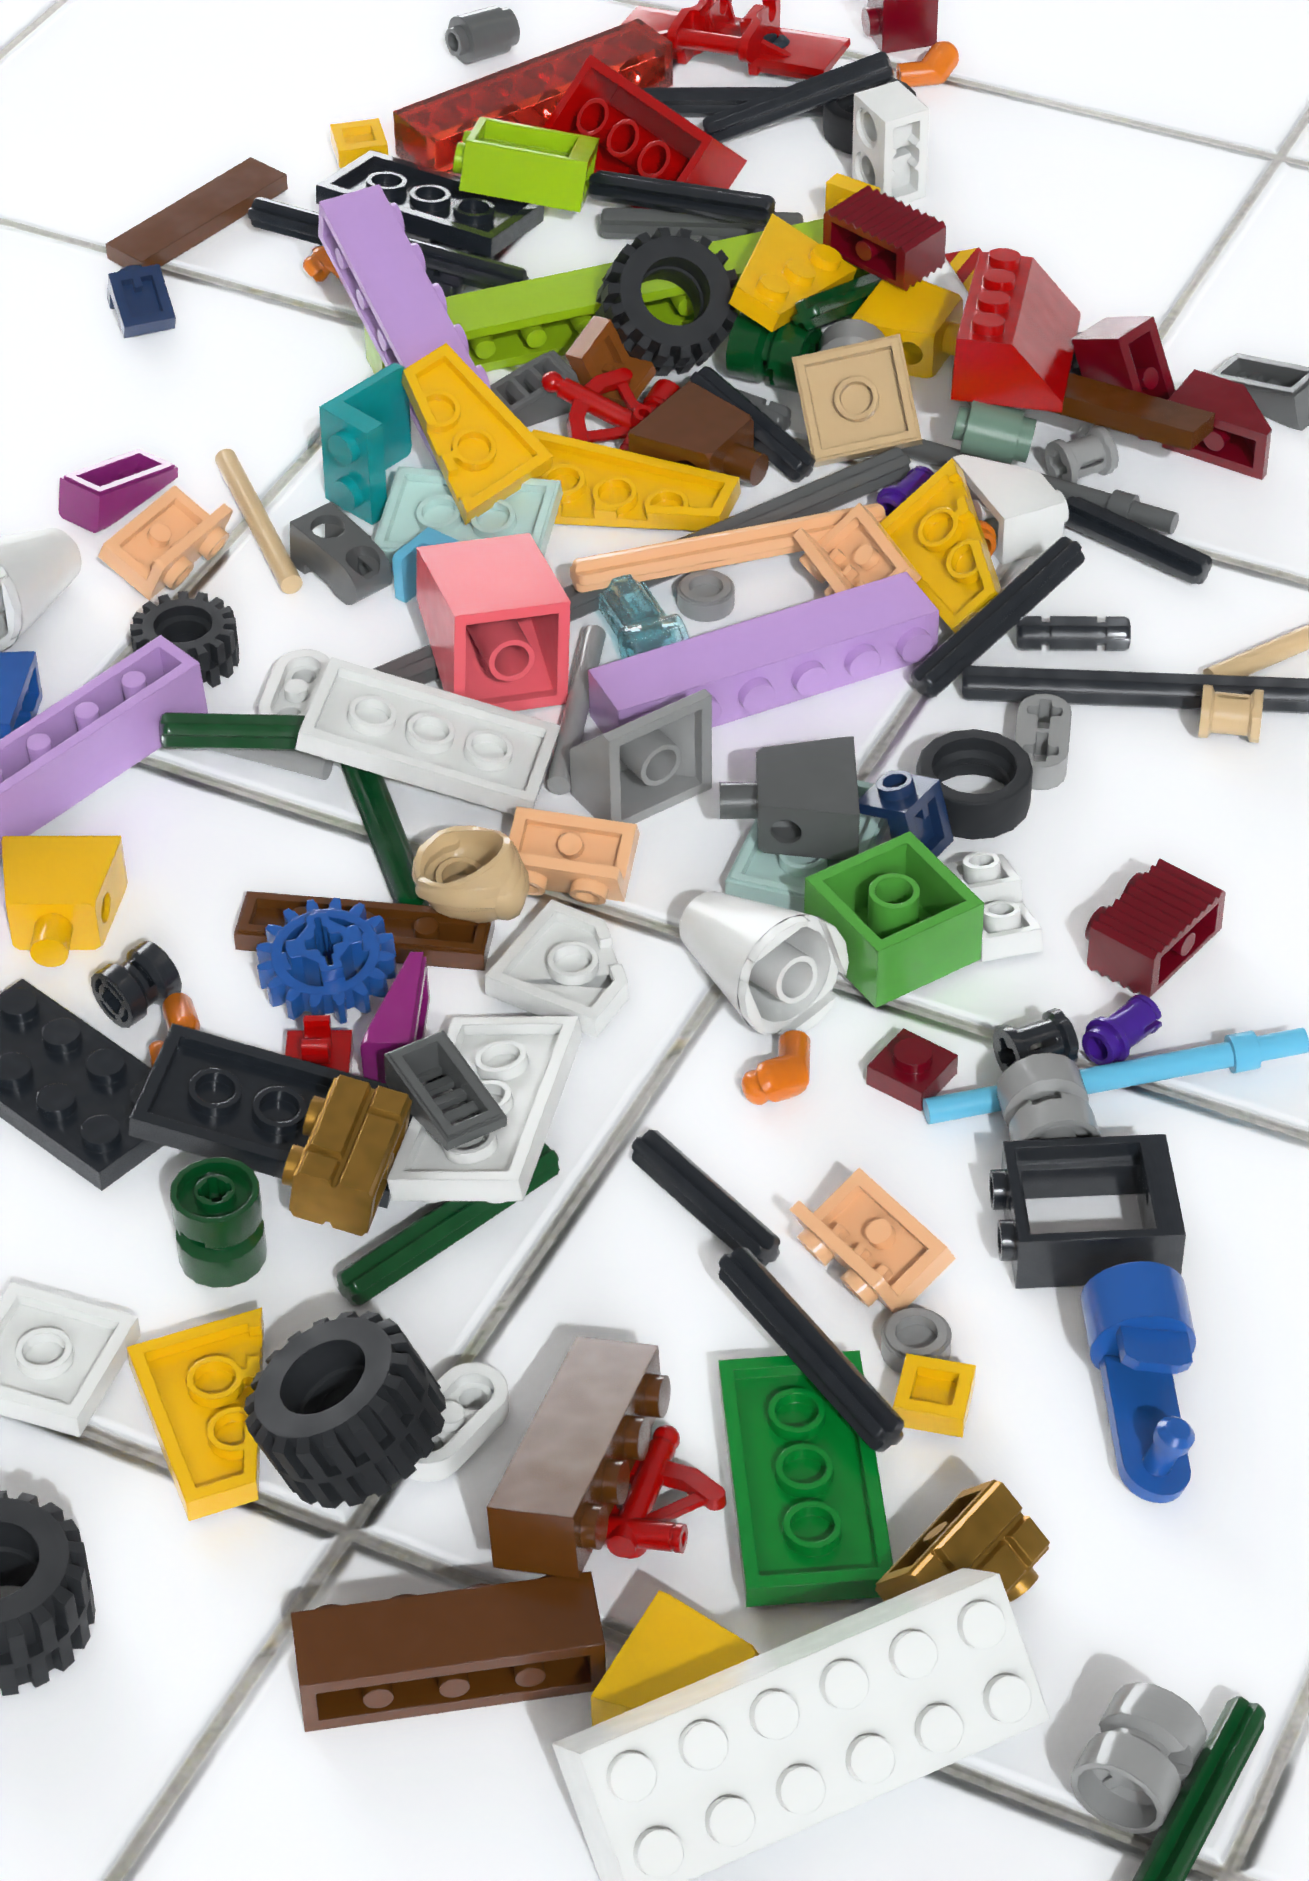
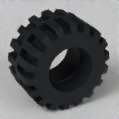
(692, 269)
(345, 1409)
(55, 1598)

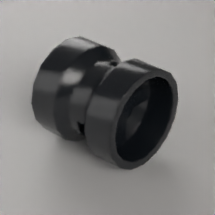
(135, 984)

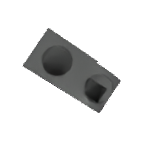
(344, 558)

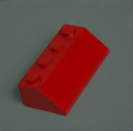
(640, 132)
(1014, 335)

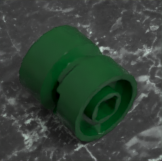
(758, 353)
(218, 1222)

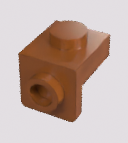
(600, 351)

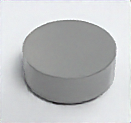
(705, 595)
(916, 1333)

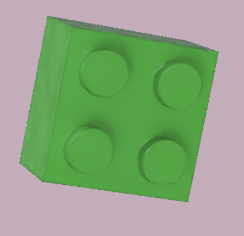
(899, 916)

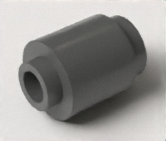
(482, 33)

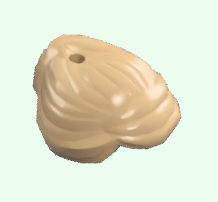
(471, 874)

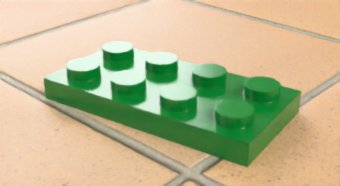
(800, 1488)

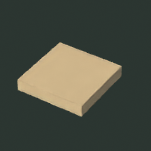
(857, 400)

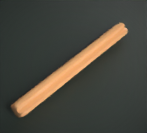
(705, 550)

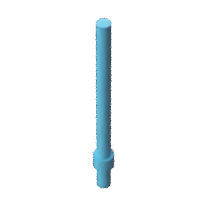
(1238, 1052)

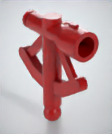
(590, 400)
(635, 1525)

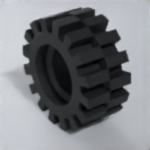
(195, 626)

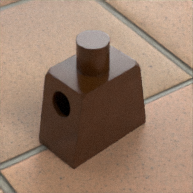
(702, 433)

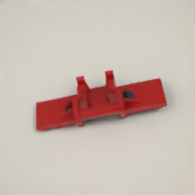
(754, 38)

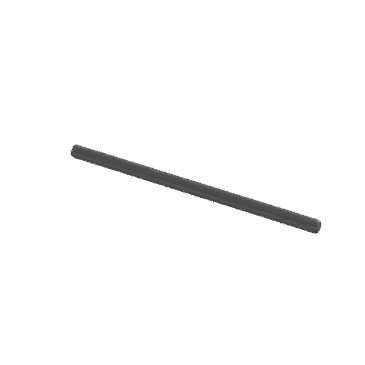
(806, 500)

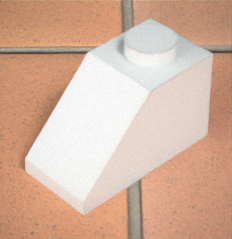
(1017, 504)

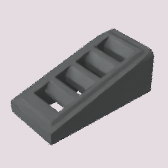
(1275, 386)
(524, 391)
(438, 1057)

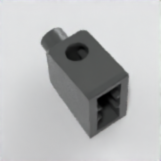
(801, 799)

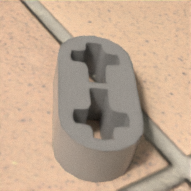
(1043, 741)

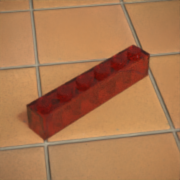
(526, 91)

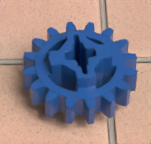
(357, 955)

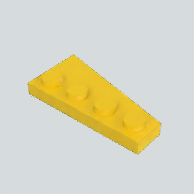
(634, 489)

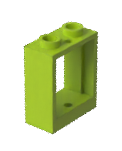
(526, 163)

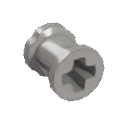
(1082, 456)

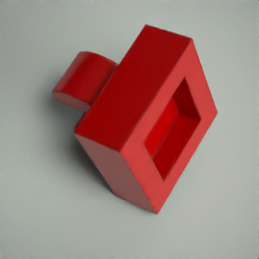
(321, 1044)

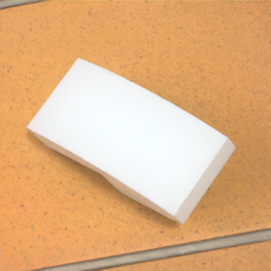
(1007, 922)

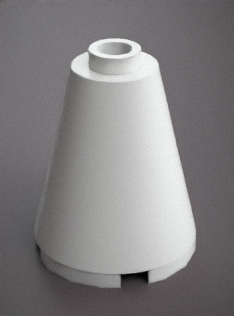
(32, 576)
(766, 959)

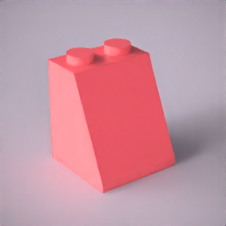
(496, 621)

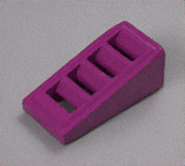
(110, 489)
(399, 1018)

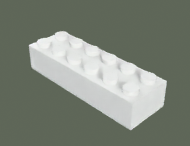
(802, 1731)

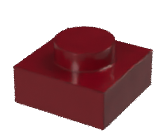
(911, 1069)

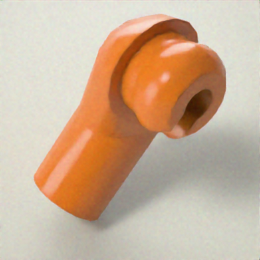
(783, 1075)

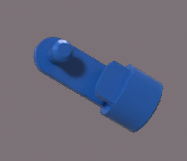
(1138, 1339)

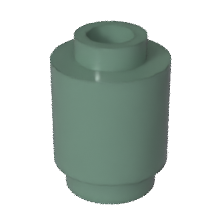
(994, 432)

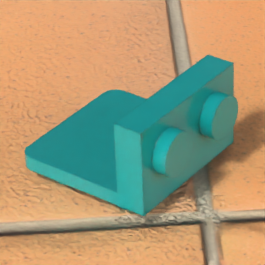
(362, 438)

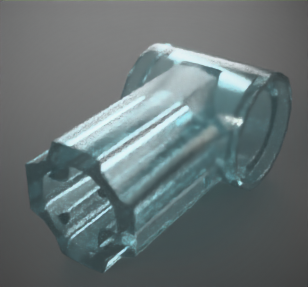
(638, 617)

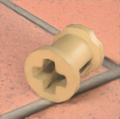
(1231, 713)

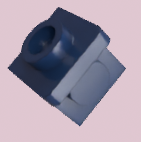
(140, 300)
(910, 805)

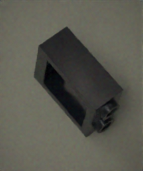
(1080, 1169)

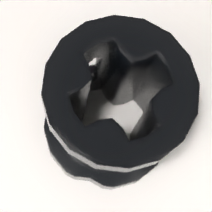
(1016, 1044)

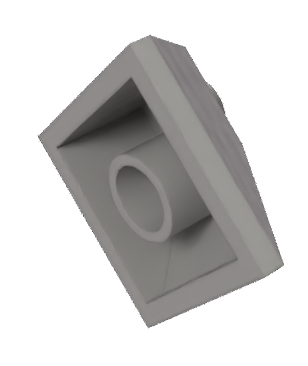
(646, 762)

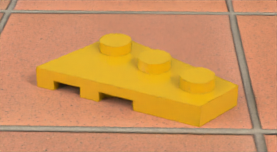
(785, 270)
(471, 433)
(946, 545)
(196, 1403)

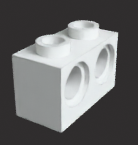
(891, 141)

